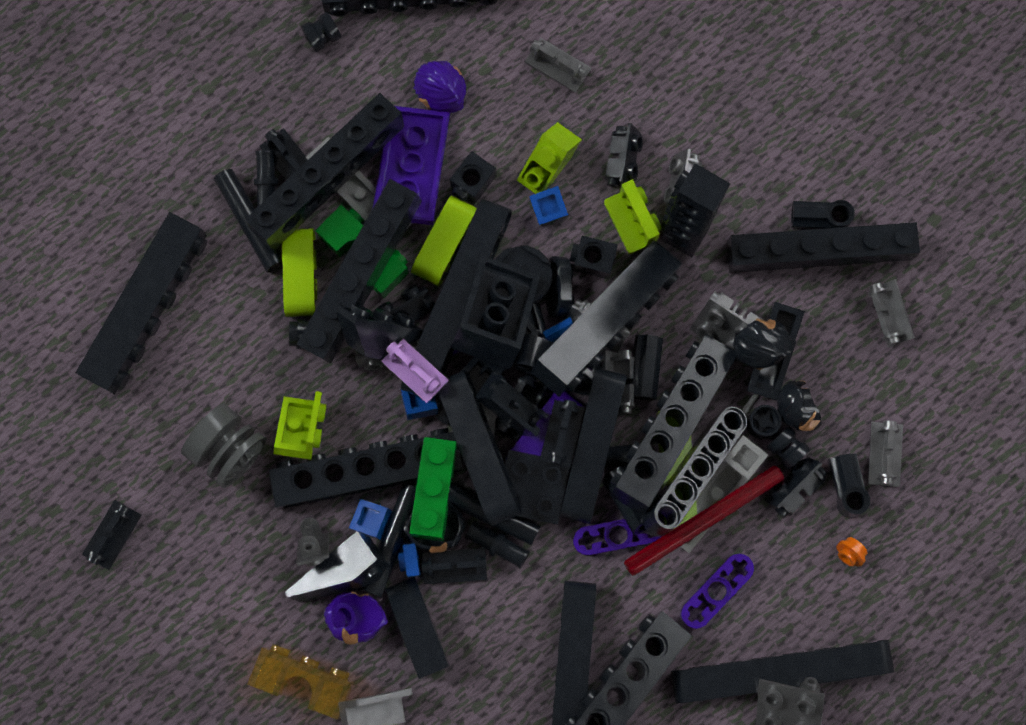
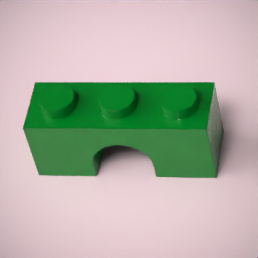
(339, 235)
(433, 489)

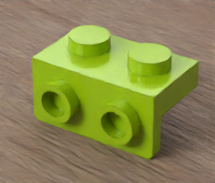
(632, 217)
(298, 427)

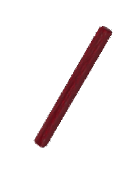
(703, 520)

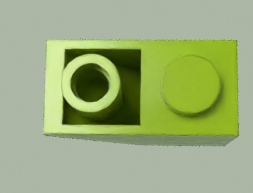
(548, 158)

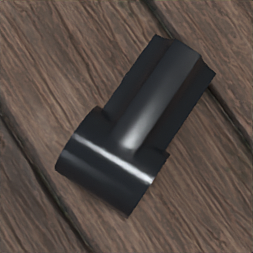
(818, 214)
(848, 481)

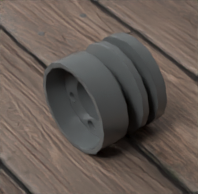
(218, 441)

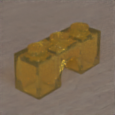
(276, 667)

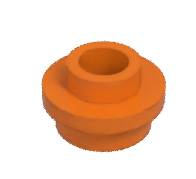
(851, 552)

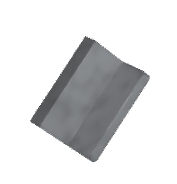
(374, 709)

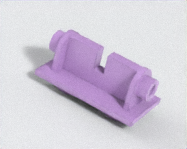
(414, 370)

